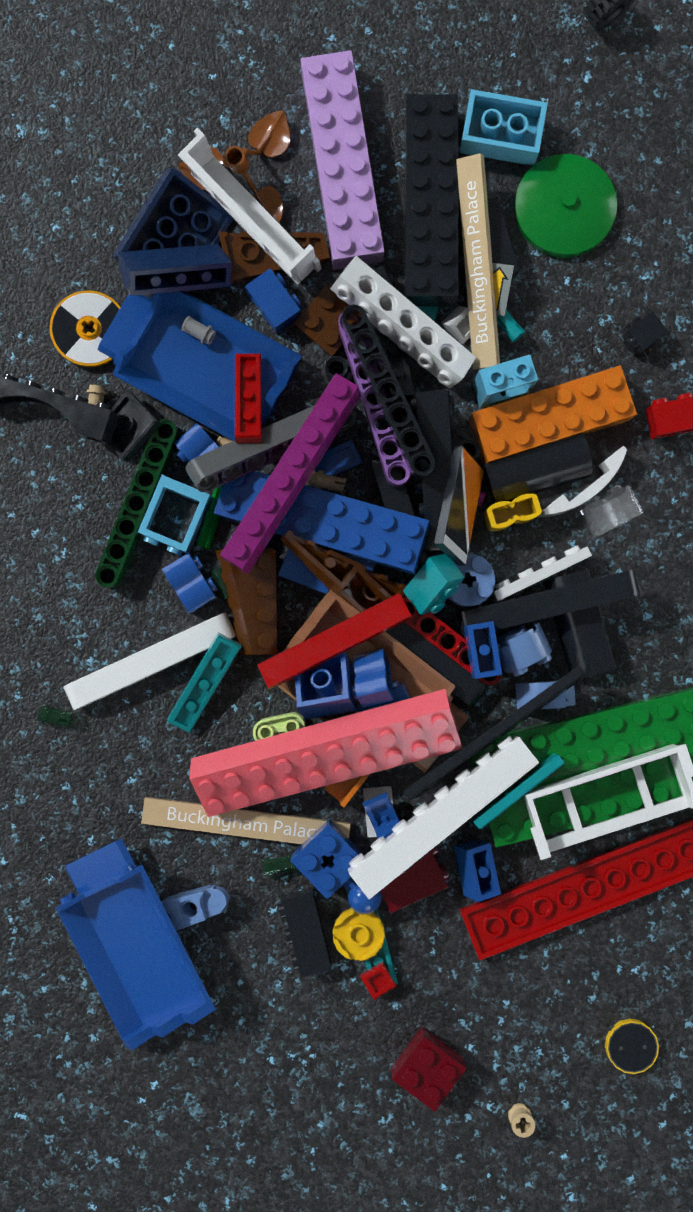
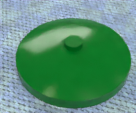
(565, 205)

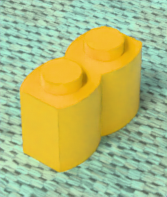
(505, 513)

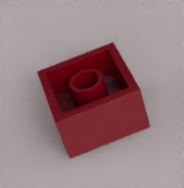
(428, 1069)

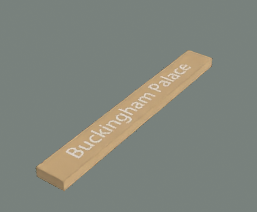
(478, 261)
(236, 822)

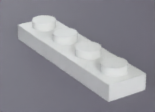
(549, 568)

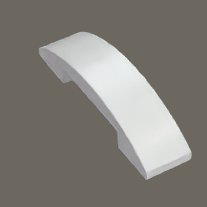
(608, 467)

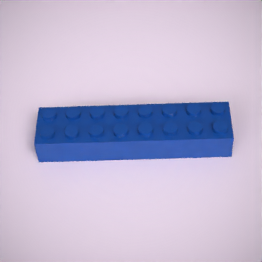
(337, 523)

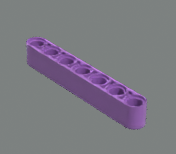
(373, 412)

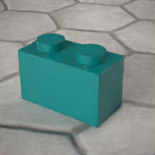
(433, 584)

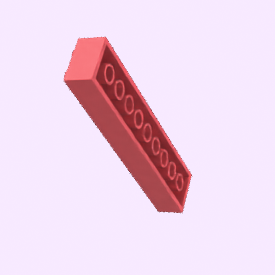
(325, 753)

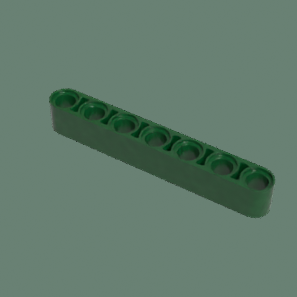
(127, 513)

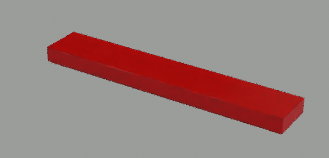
(334, 641)

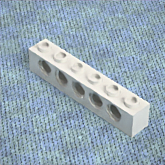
(404, 323)

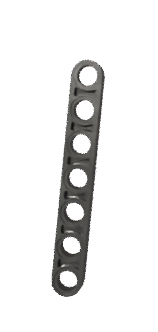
(240, 459)

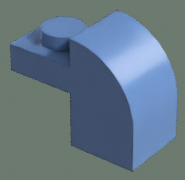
(529, 690)

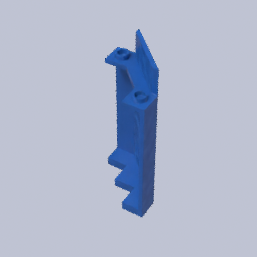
(183, 372)
(131, 947)

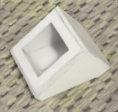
(458, 324)

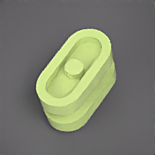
(278, 724)

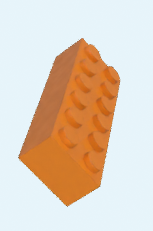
(553, 415)

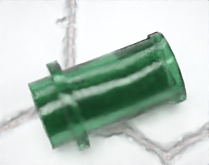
(219, 582)
(54, 716)
(277, 865)

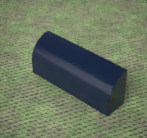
(174, 269)

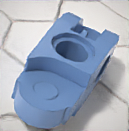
(209, 902)

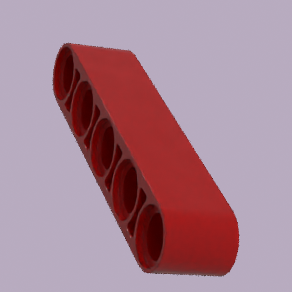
(435, 636)

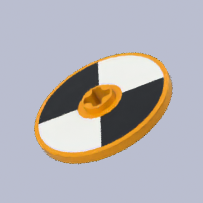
(68, 330)

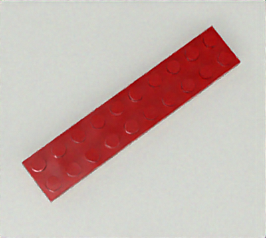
(581, 890)

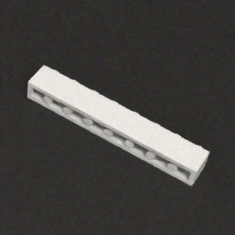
(441, 816)

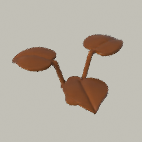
(268, 136)

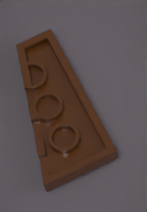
(251, 260)

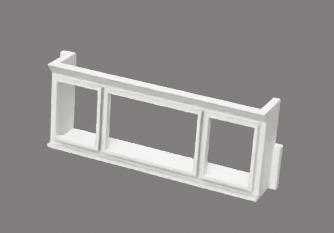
(247, 210)
(683, 769)

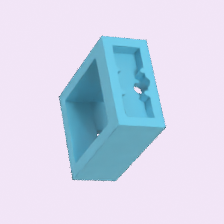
(513, 377)
(166, 483)

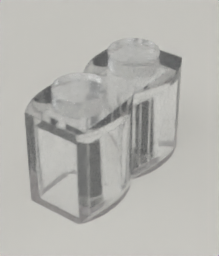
(611, 511)

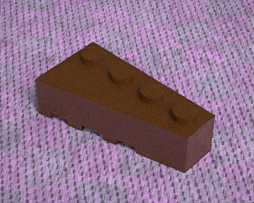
(253, 603)

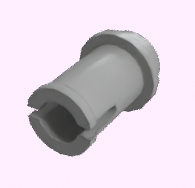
(199, 330)

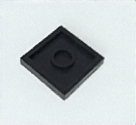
(133, 427)

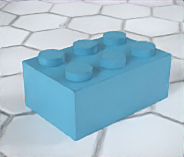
(503, 127)

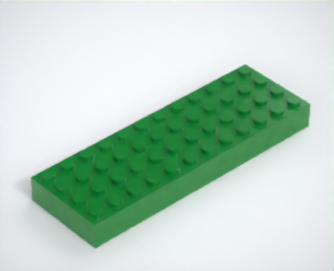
(593, 742)

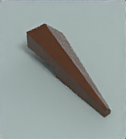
(342, 575)

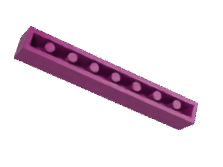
(291, 474)

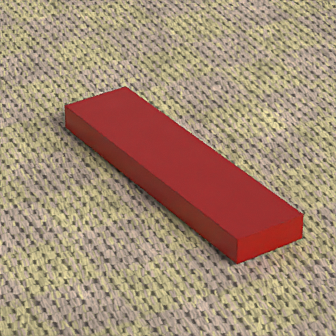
(248, 398)

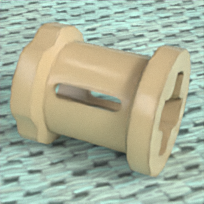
(524, 1128)

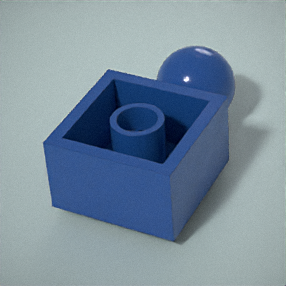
(331, 876)

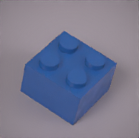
(326, 689)

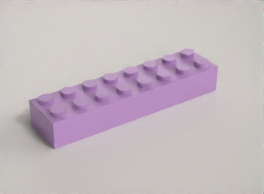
(342, 159)

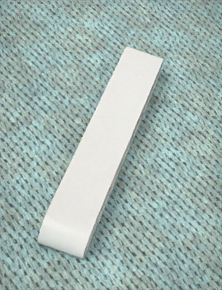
(147, 662)

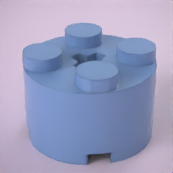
(482, 584)
(523, 648)

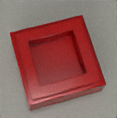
(378, 980)

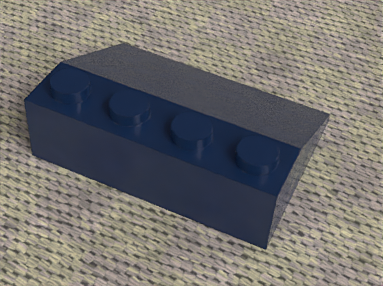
(175, 217)

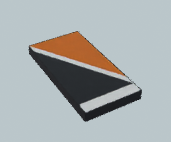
(459, 506)

